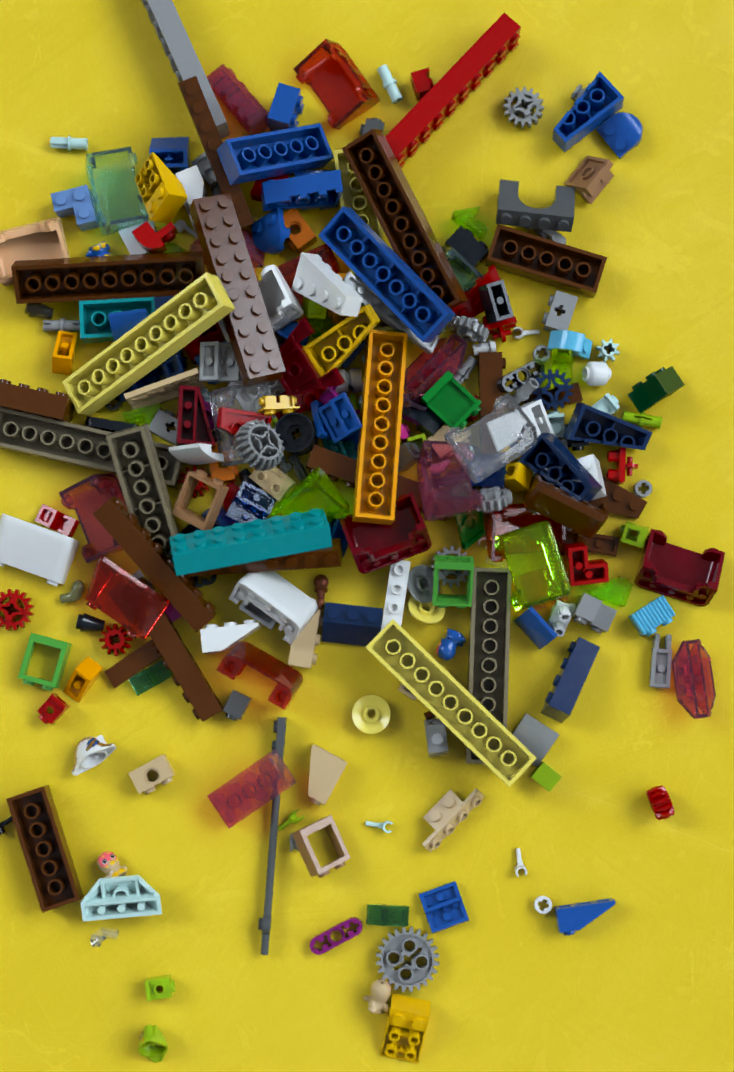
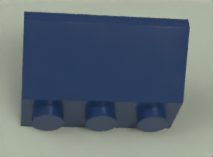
(350, 624)

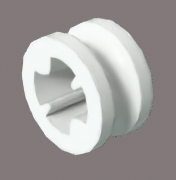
(539, 899)

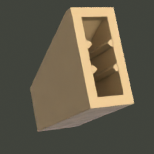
(323, 774)

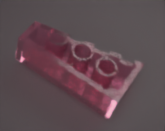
(239, 100)

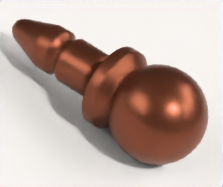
(321, 583)

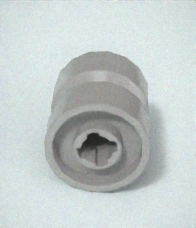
(352, 380)

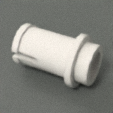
(484, 347)

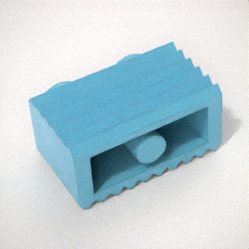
(652, 615)

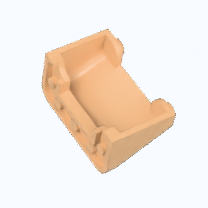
(31, 242)

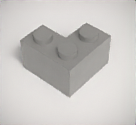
(594, 613)

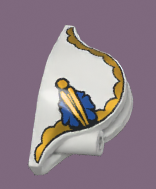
(90, 753)

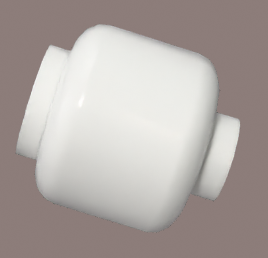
(596, 373)

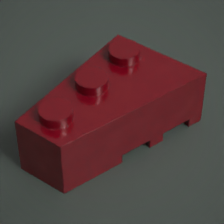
(192, 418)

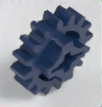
(561, 388)

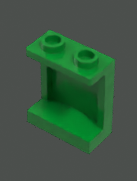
(451, 401)

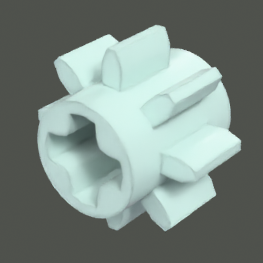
(603, 354)

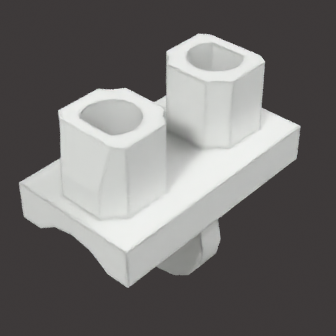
(560, 616)

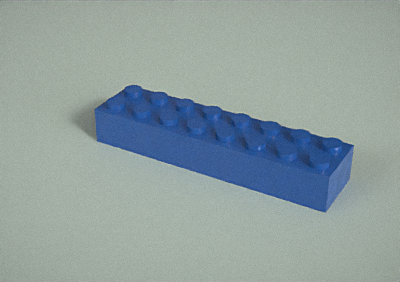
(386, 274)

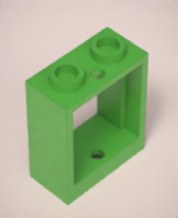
(453, 563)
(65, 649)

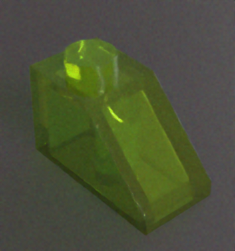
(613, 592)

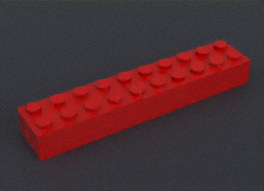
(453, 88)

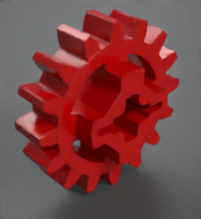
(10, 617)

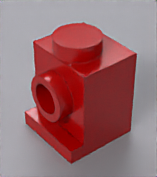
(421, 82)
(59, 709)

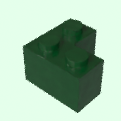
(657, 387)

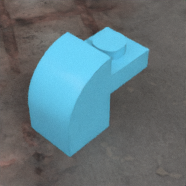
(571, 340)

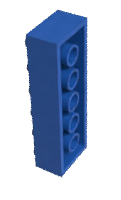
(274, 153)

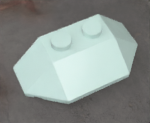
(120, 899)

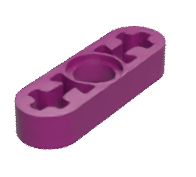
(320, 937)

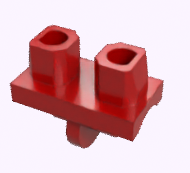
(499, 327)
(619, 457)

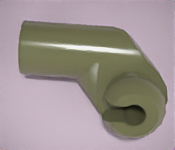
(75, 593)

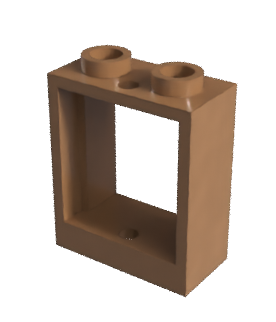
(180, 509)
(307, 852)

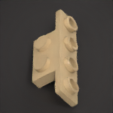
(448, 814)

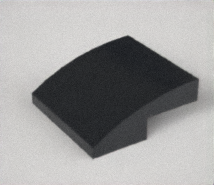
(425, 421)

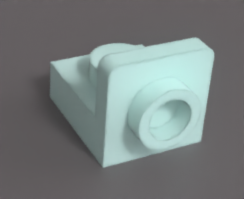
(607, 404)
(557, 422)

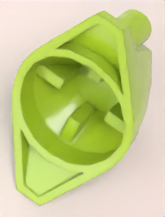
(152, 1044)

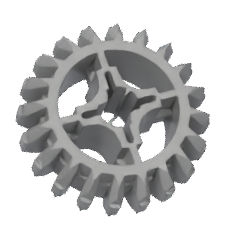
(259, 445)

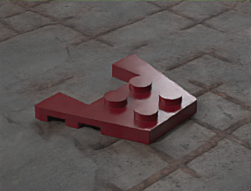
(300, 372)

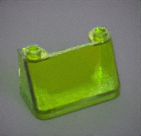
(313, 492)
(533, 565)

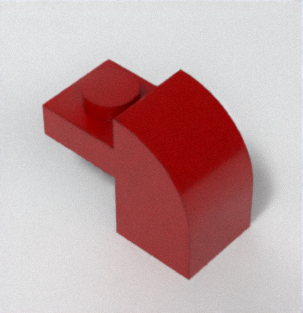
(154, 241)

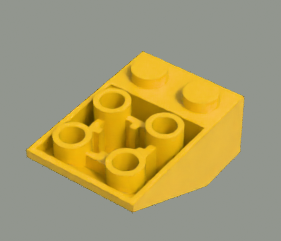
(159, 190)
(405, 1028)

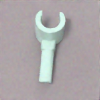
(379, 825)

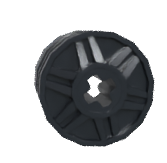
(291, 424)

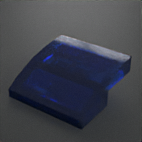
(249, 504)

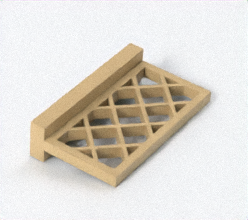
(163, 390)

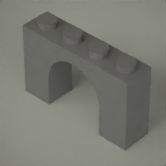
(515, 213)

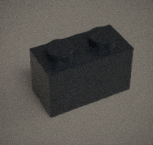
(465, 244)
(495, 301)

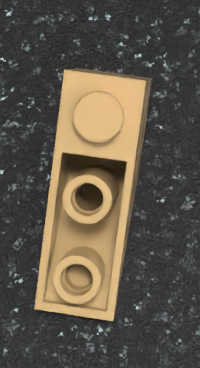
(303, 647)

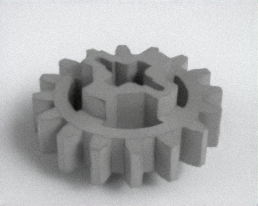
(527, 100)
(469, 329)
(494, 499)
(458, 573)

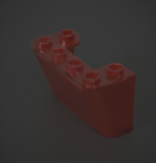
(287, 678)

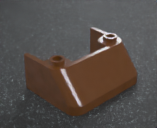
(564, 508)

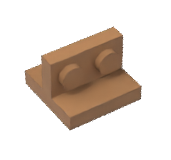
(590, 177)

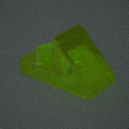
(466, 219)
(320, 325)
(563, 361)
(146, 413)

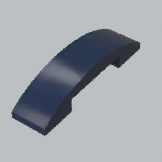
(167, 369)

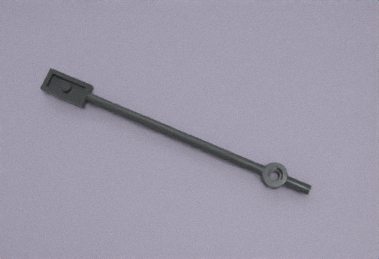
(265, 922)

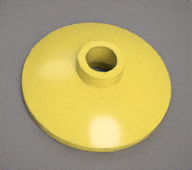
(432, 614)
(361, 710)

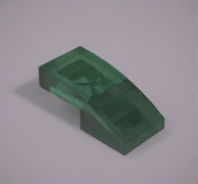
(150, 678)
(387, 915)

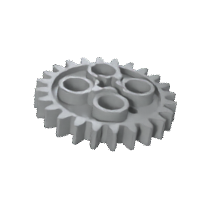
(418, 973)

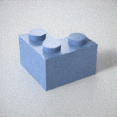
(76, 202)

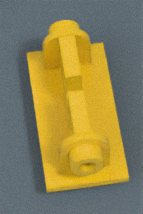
(270, 405)

